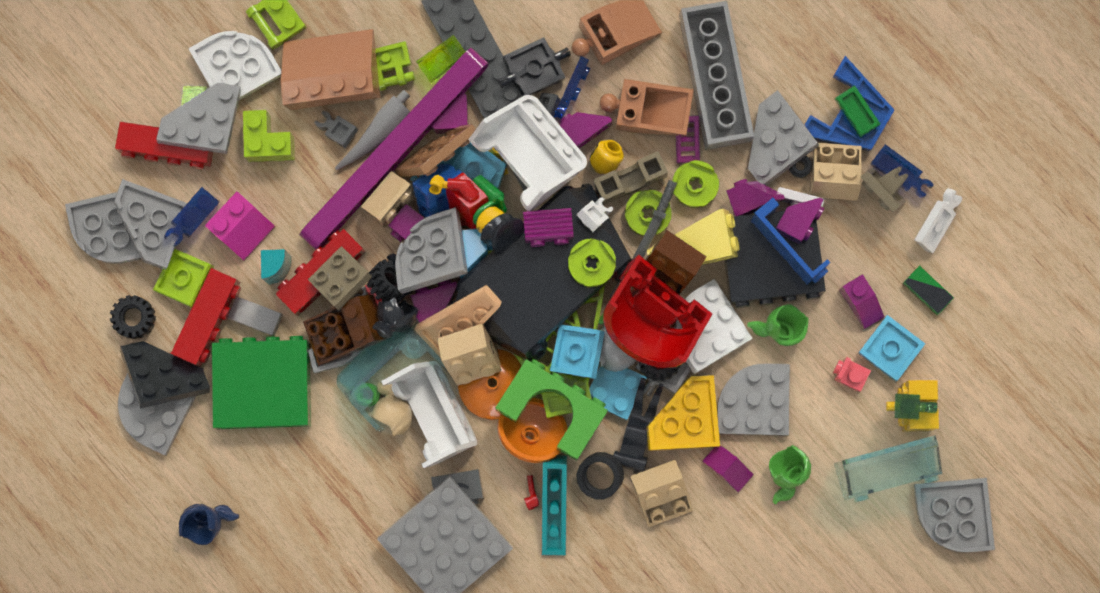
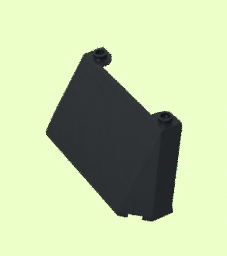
(536, 280)

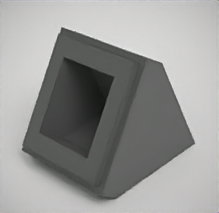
(550, 102)

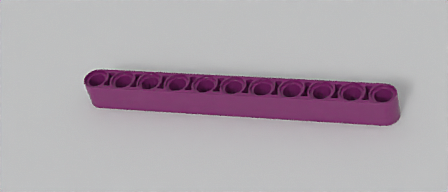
(393, 149)

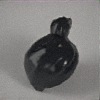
(394, 317)

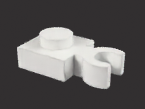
(594, 214)

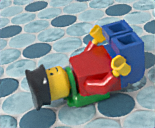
(478, 203)

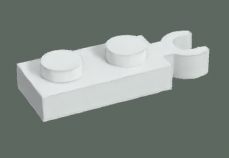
(938, 221)

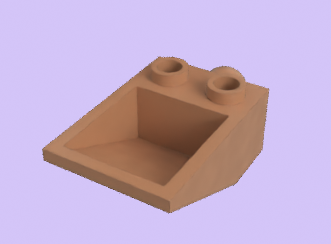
(619, 27)
(656, 108)

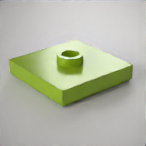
(182, 278)

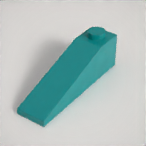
(554, 506)

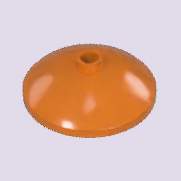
(482, 398)
(533, 423)

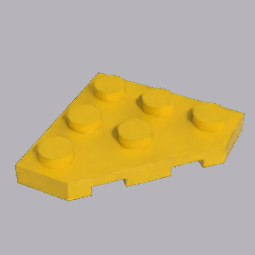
(687, 418)

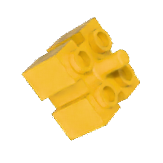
(928, 393)

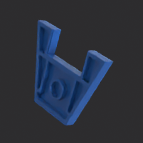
(841, 130)

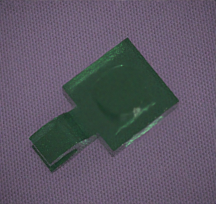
(909, 405)

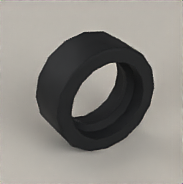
(588, 489)

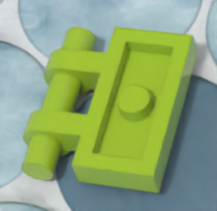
(390, 58)

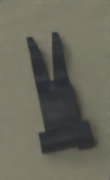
(635, 437)

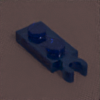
(572, 90)
(888, 160)
(192, 215)

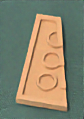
(463, 314)

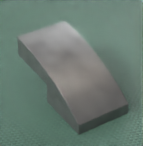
(255, 316)

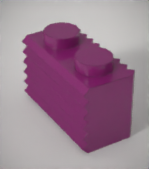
(548, 226)

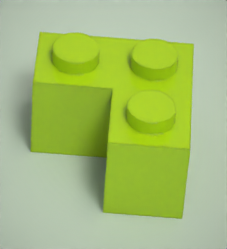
(260, 143)

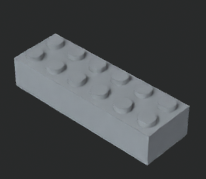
(716, 75)

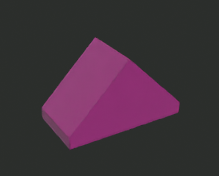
(453, 117)
(728, 467)

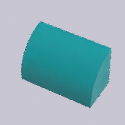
(275, 265)

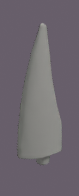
(382, 125)

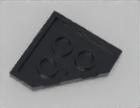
(161, 376)

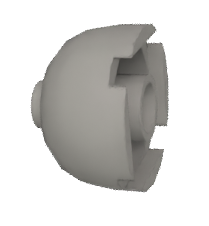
(612, 357)

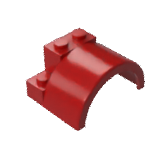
(642, 319)

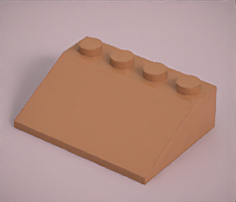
(329, 70)

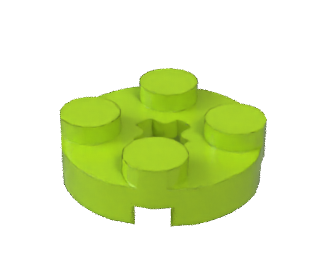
(708, 180)
(634, 213)
(595, 249)

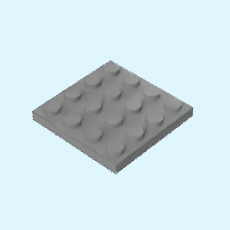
(445, 541)

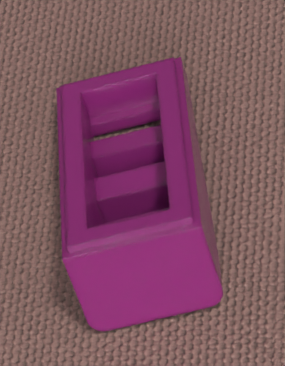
(686, 159)

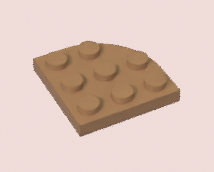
(430, 155)

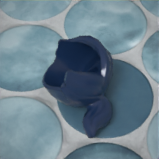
(203, 523)

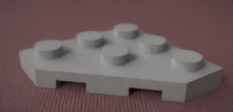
(203, 121)
(778, 140)
(147, 219)

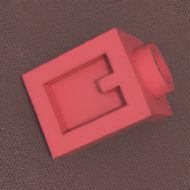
(851, 374)

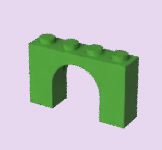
(534, 380)

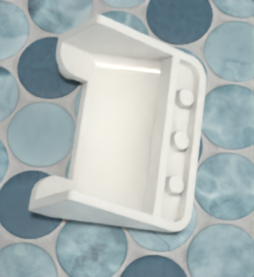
(532, 148)

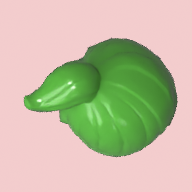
(784, 324)
(788, 470)

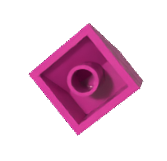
(240, 225)

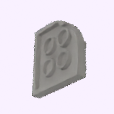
(101, 230)
(431, 252)
(756, 401)
(153, 425)
(956, 514)

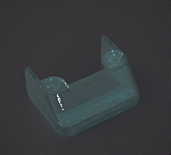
(354, 377)
(889, 468)

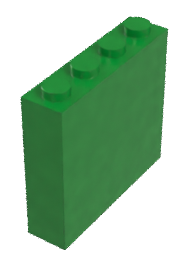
(261, 383)

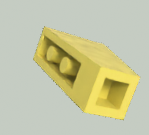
(712, 237)

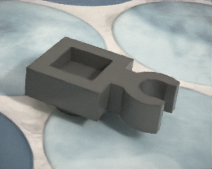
(337, 130)

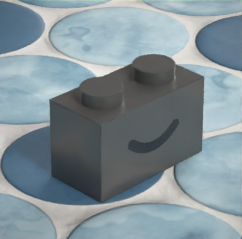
(469, 482)

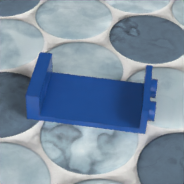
(801, 268)

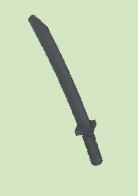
(659, 214)

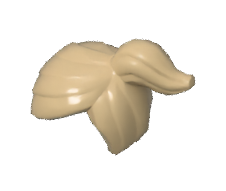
(392, 411)

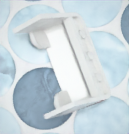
(435, 409)

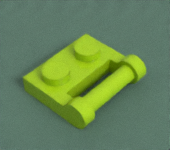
(282, 15)

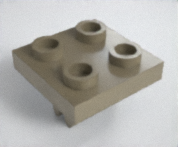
(885, 187)
(340, 278)

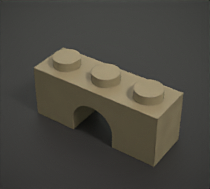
(624, 182)

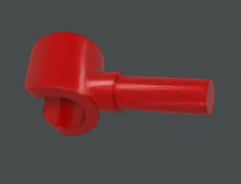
(532, 501)

